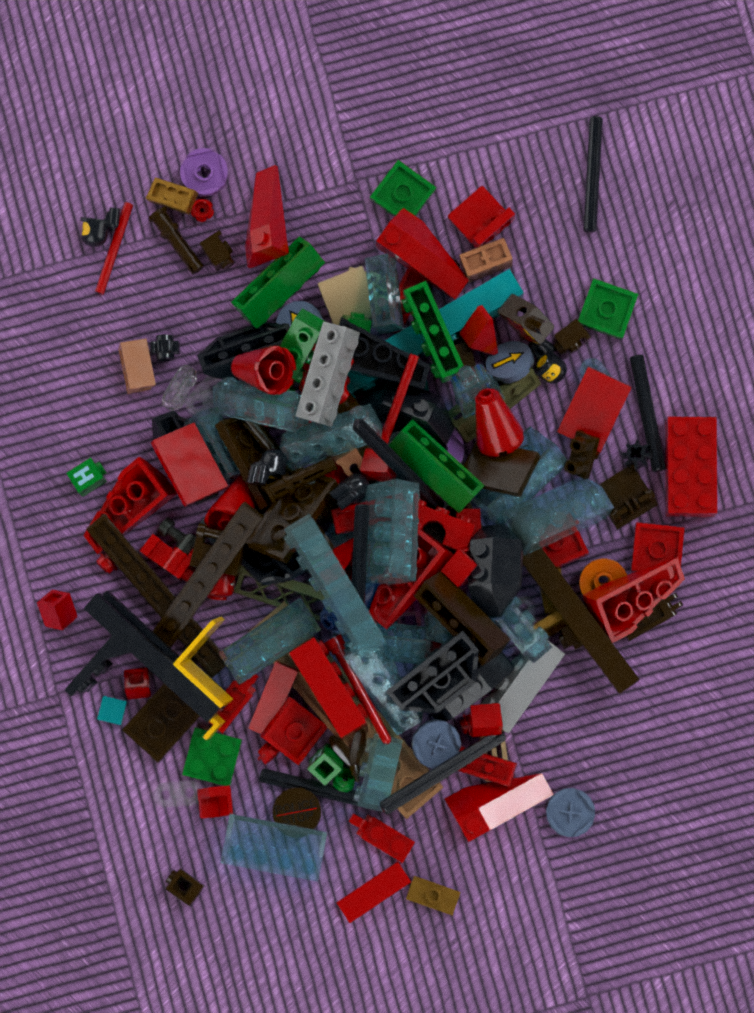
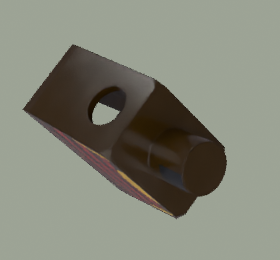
(532, 325)

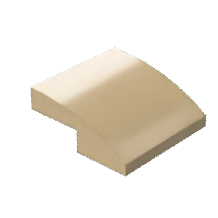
(346, 294)

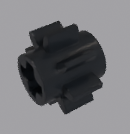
(165, 347)
(638, 449)

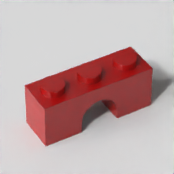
(458, 530)

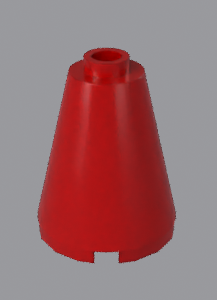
(266, 369)
(495, 424)
(228, 503)

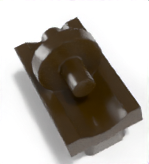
(582, 454)

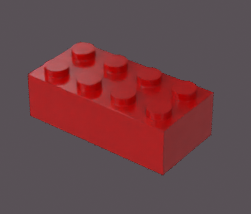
(690, 466)
(328, 688)

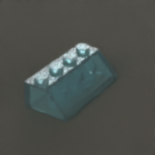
(548, 466)
(558, 513)
(392, 531)
(274, 847)

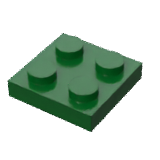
(401, 190)
(607, 309)
(213, 758)

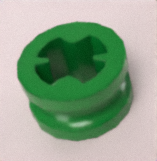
(344, 786)

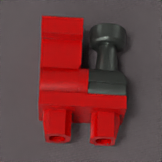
(175, 560)

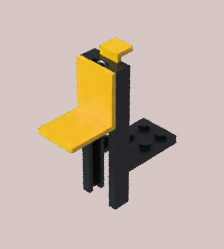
(176, 671)

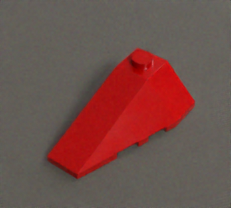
(266, 226)
(417, 249)
(134, 498)
(394, 599)
(627, 600)
(491, 804)

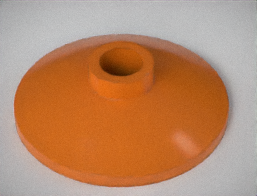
(595, 569)

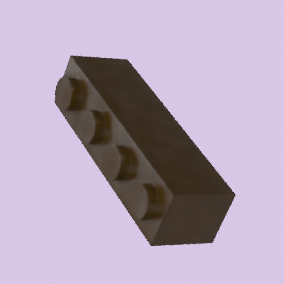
(460, 613)

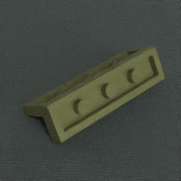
(513, 393)
(292, 586)

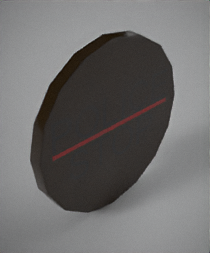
(297, 808)

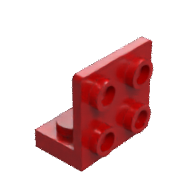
(481, 217)

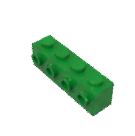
(278, 282)
(434, 333)
(301, 341)
(436, 466)

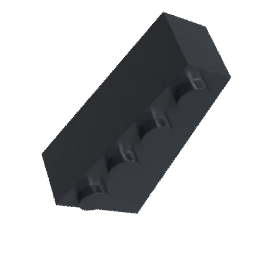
(383, 361)

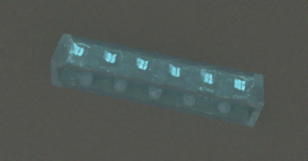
(335, 585)

